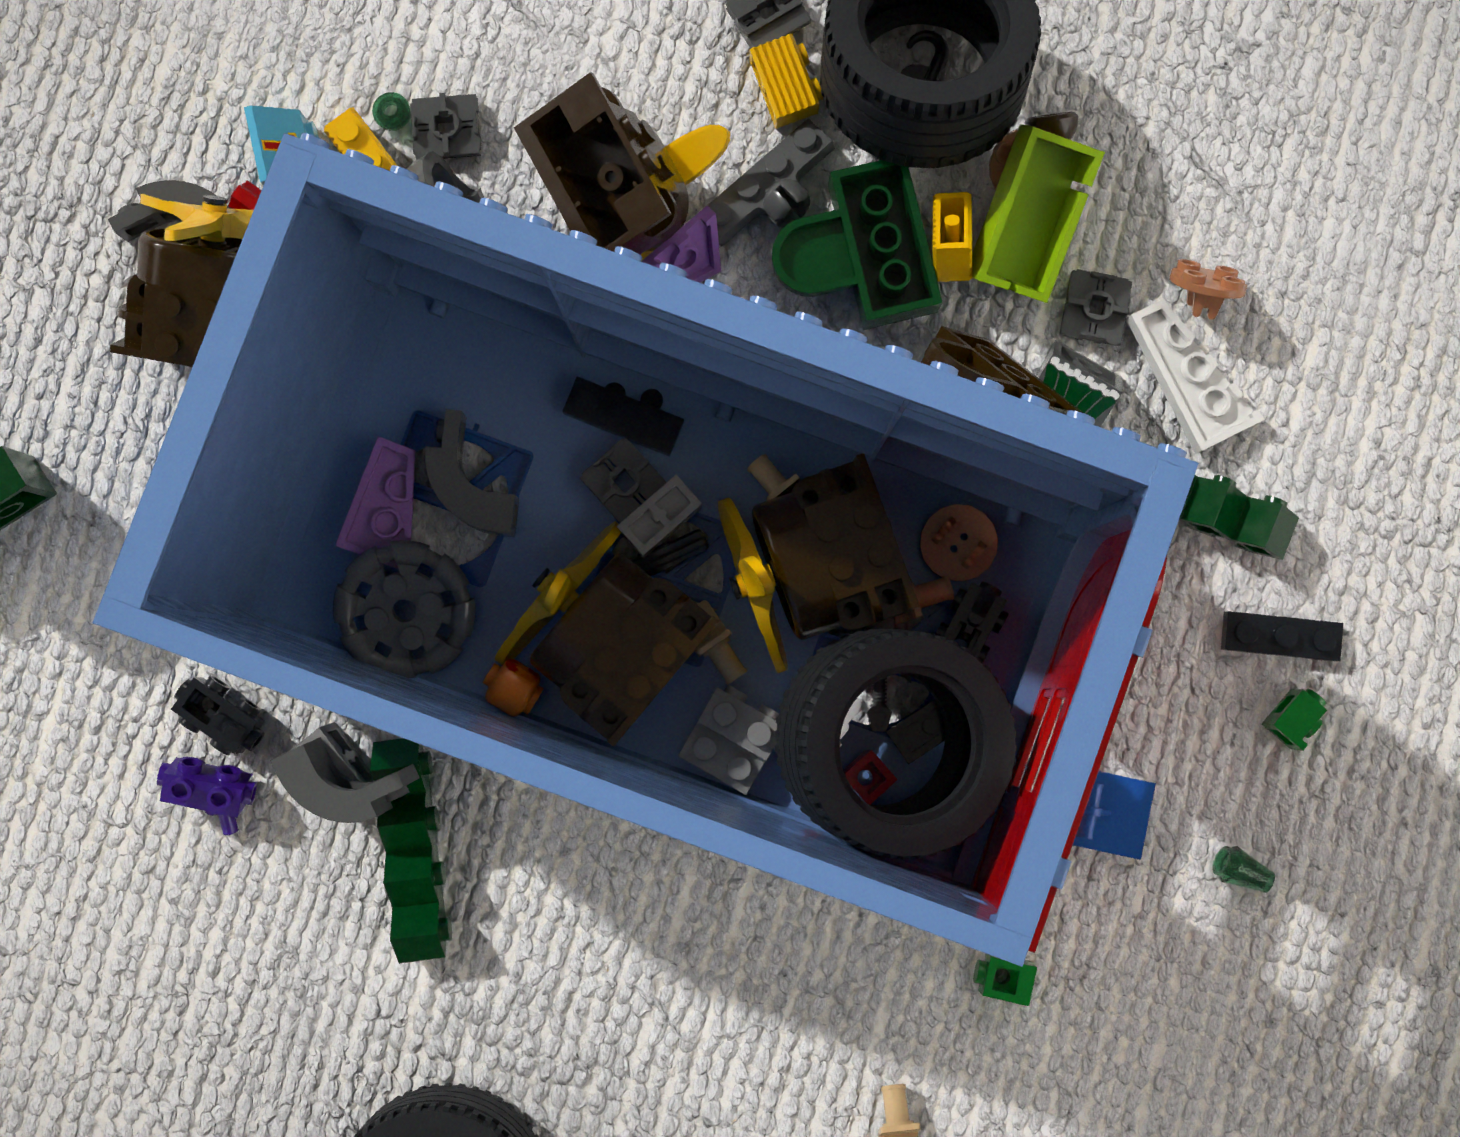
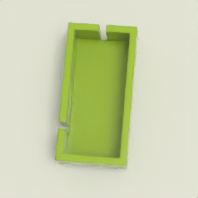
(1034, 212)

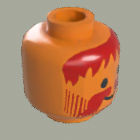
(512, 687)

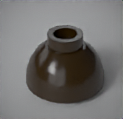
(1060, 124)

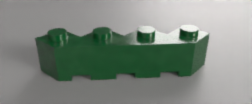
(1226, 512)
(412, 860)

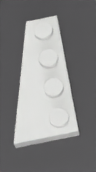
(1194, 387)

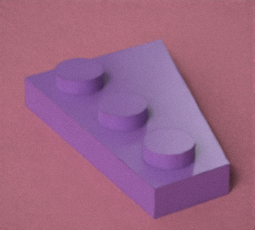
(692, 248)
(382, 501)

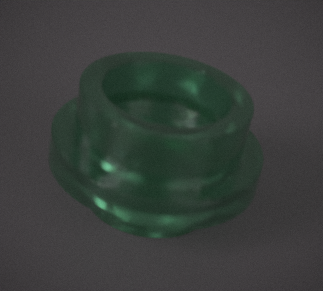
(396, 120)

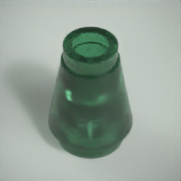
(1241, 869)

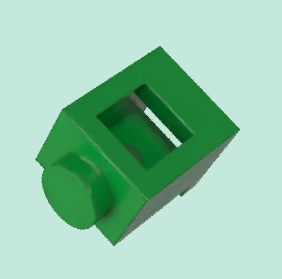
(1296, 717)
(1016, 987)

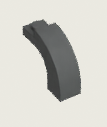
(137, 218)
(477, 508)
(326, 792)

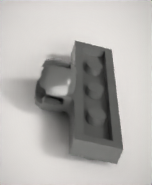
(772, 183)

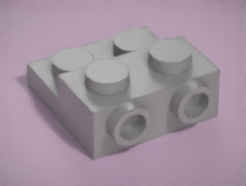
(732, 739)

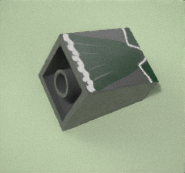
(1081, 381)

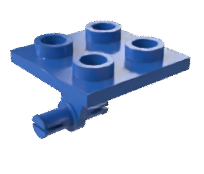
(1116, 815)

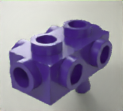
(208, 788)

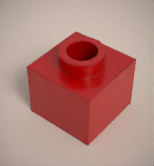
(880, 776)

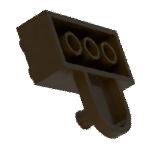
(981, 358)

